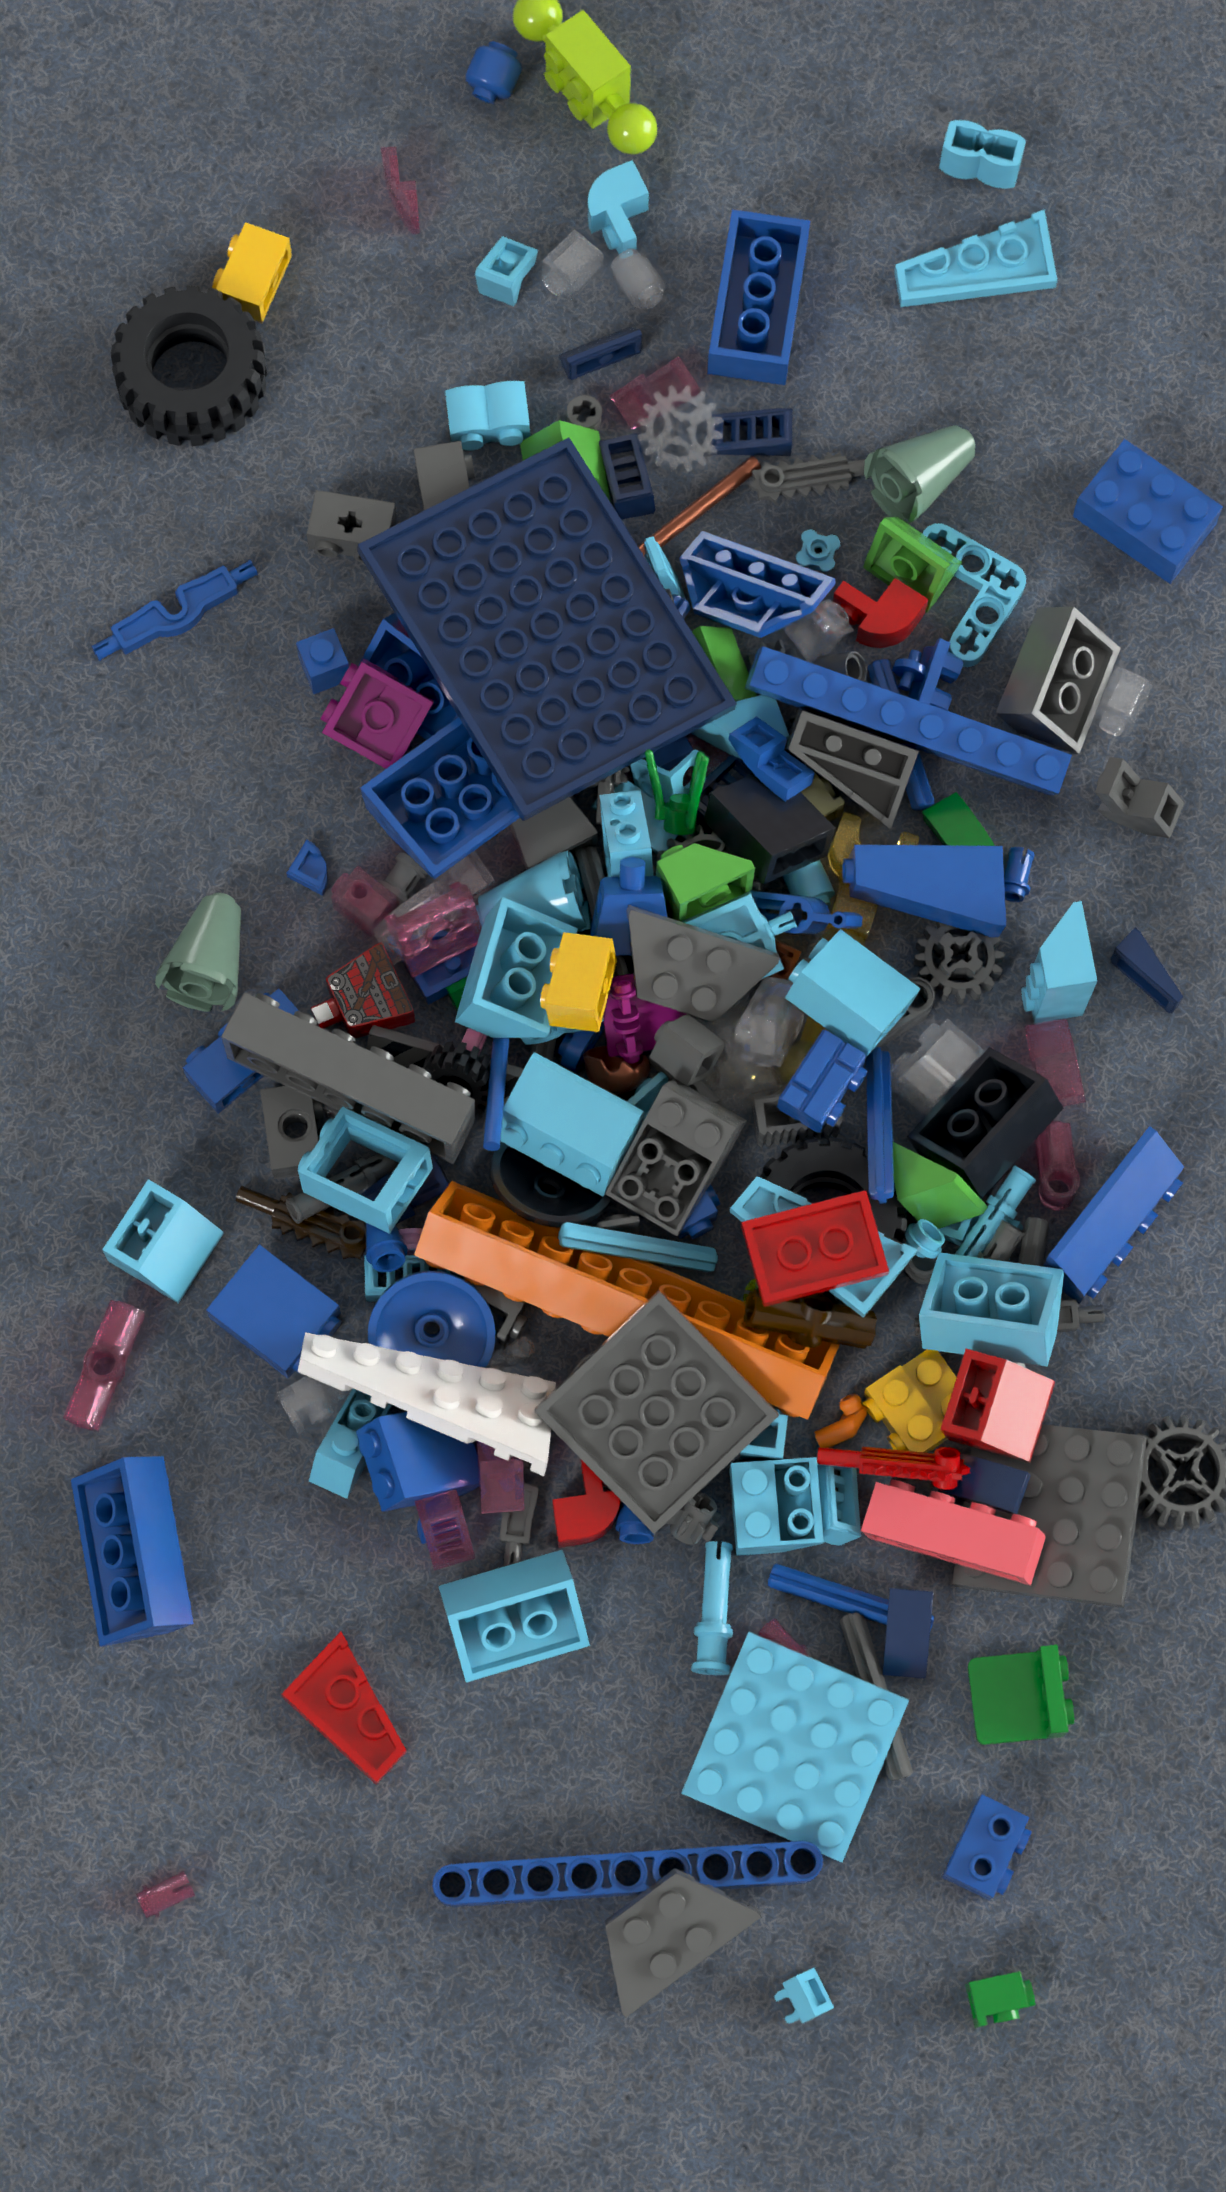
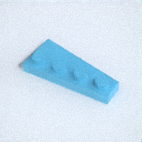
(998, 263)
(766, 1198)

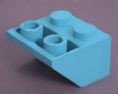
(162, 1241)
(776, 1505)

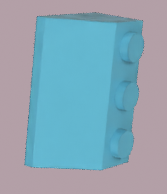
(510, 972)
(1062, 972)
(569, 1124)
(992, 1308)
(514, 1615)

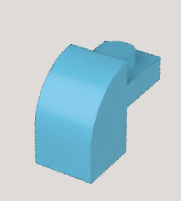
(613, 200)

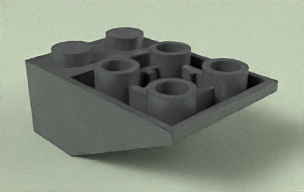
(675, 1156)

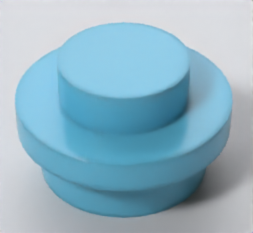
(925, 1238)

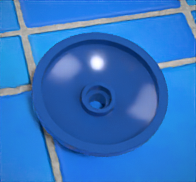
(440, 1297)

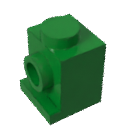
(999, 1997)

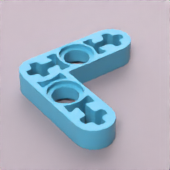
(989, 592)

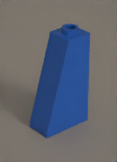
(933, 882)

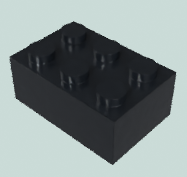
(987, 1120)

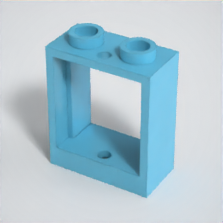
(624, 831)
(398, 1191)

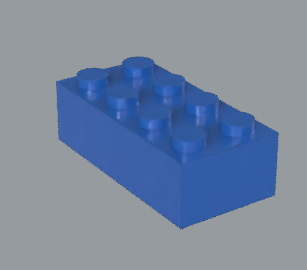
(758, 297)

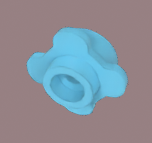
(812, 560)

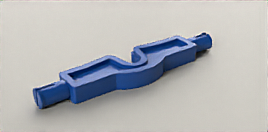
(155, 621)

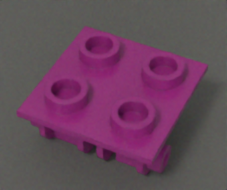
(631, 1021)

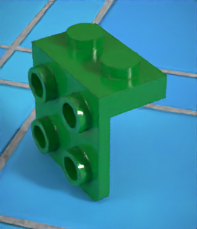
(1020, 1696)

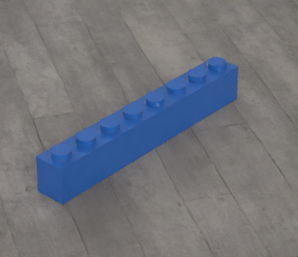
(908, 721)

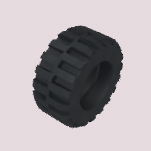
(180, 319)
(839, 1169)

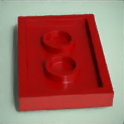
(814, 1248)

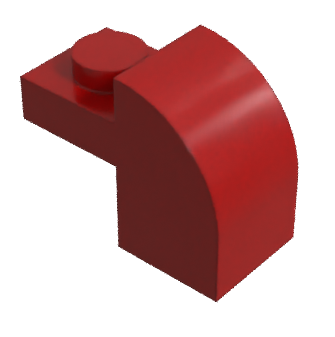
(883, 621)
(586, 1516)

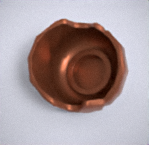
(613, 1072)

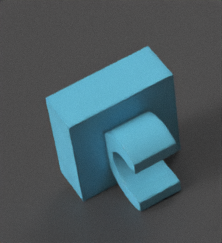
(806, 1996)

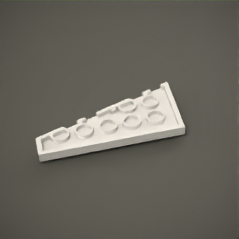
(440, 1394)

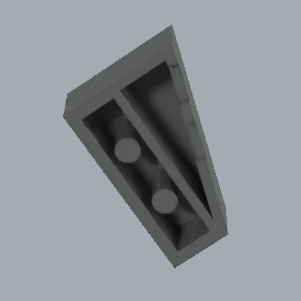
(855, 761)

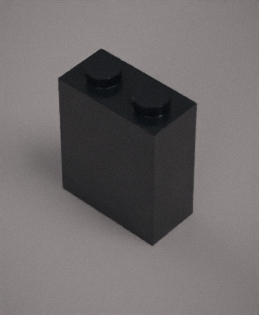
(767, 829)

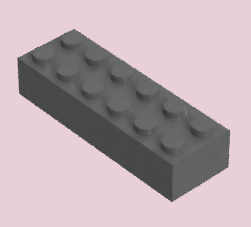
(347, 1075)

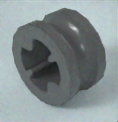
(576, 406)

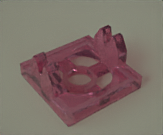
(461, 937)

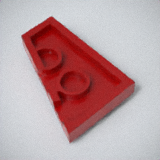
(344, 1709)

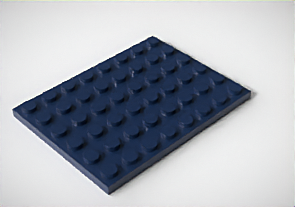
(546, 628)

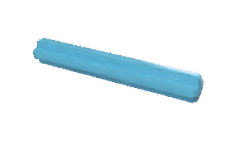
(637, 1247)

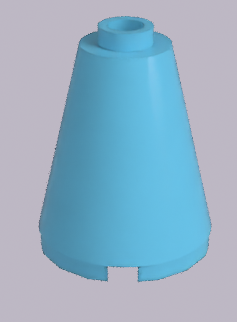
(548, 888)

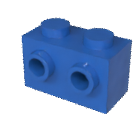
(986, 1848)

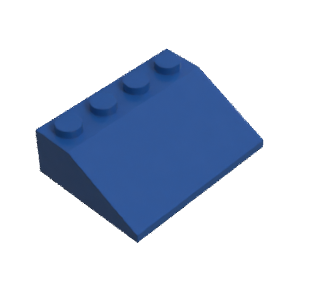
(440, 800)

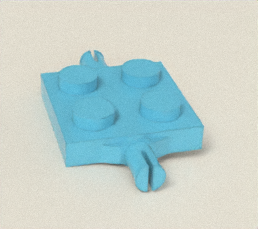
(743, 921)

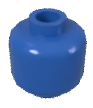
(493, 72)

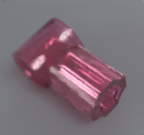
(1056, 1162)

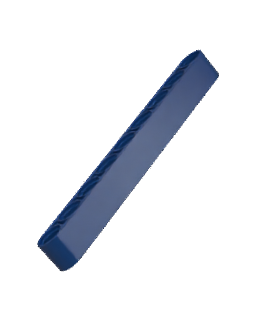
(606, 1864)

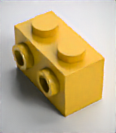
(254, 269)
(579, 982)

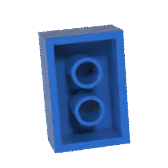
(1147, 511)

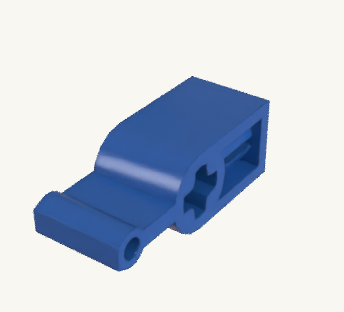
(816, 910)

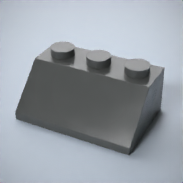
(1058, 678)

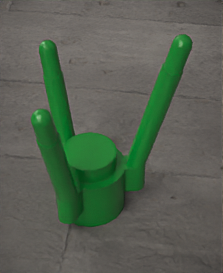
(681, 809)

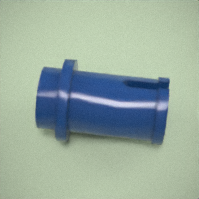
(1017, 874)

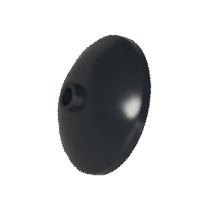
(541, 1192)

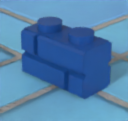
(822, 1082)

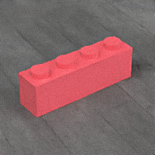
(953, 1532)

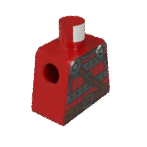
(365, 995)

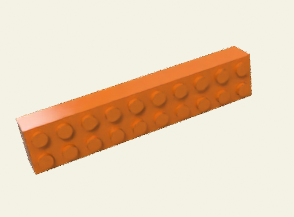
(602, 1291)

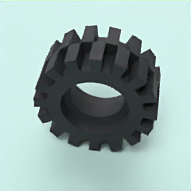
(464, 1065)

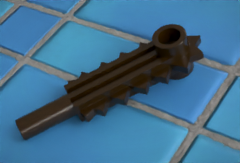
(320, 1228)

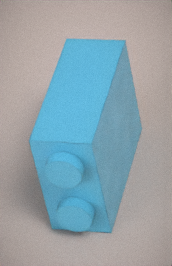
(851, 991)

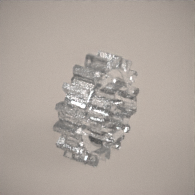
(696, 417)

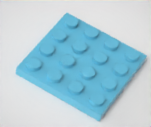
(795, 1746)

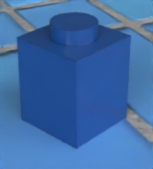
(322, 660)

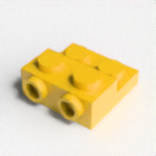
(913, 1402)

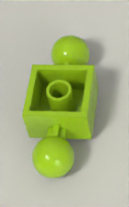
(587, 72)

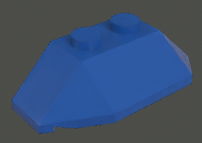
(749, 586)

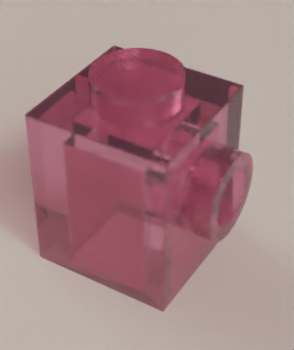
(362, 900)

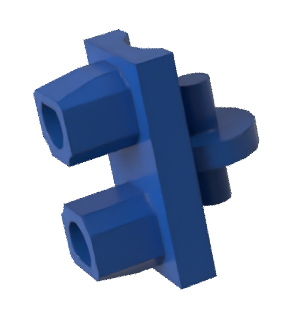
(922, 670)

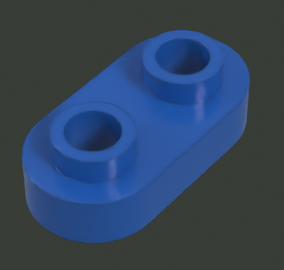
(576, 1045)

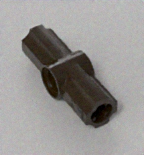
(811, 1320)

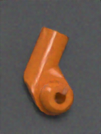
(848, 1425)

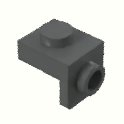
(508, 1309)

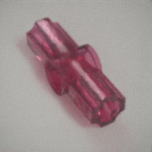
(95, 1391)

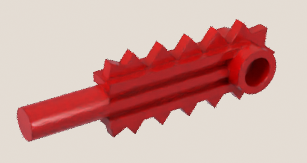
(942, 1467)

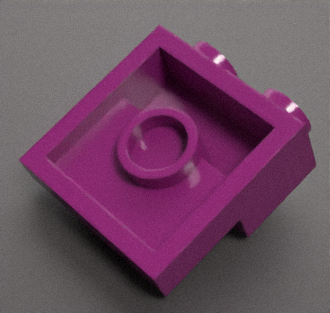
(375, 714)

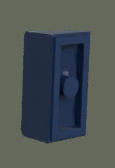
(601, 352)

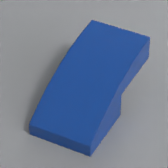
(765, 755)

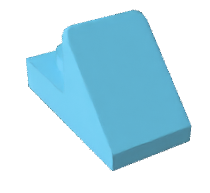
(504, 269)

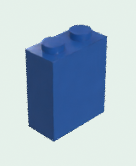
(272, 1309)
(414, 1461)

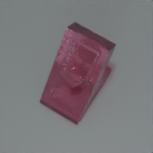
(499, 1481)

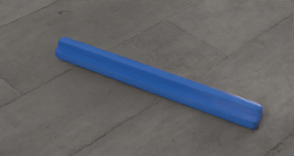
(879, 1126)

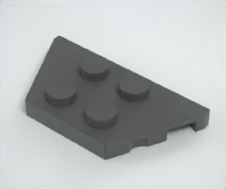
(692, 966)
(670, 1933)

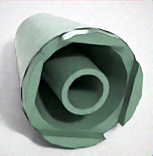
(918, 470)
(205, 957)

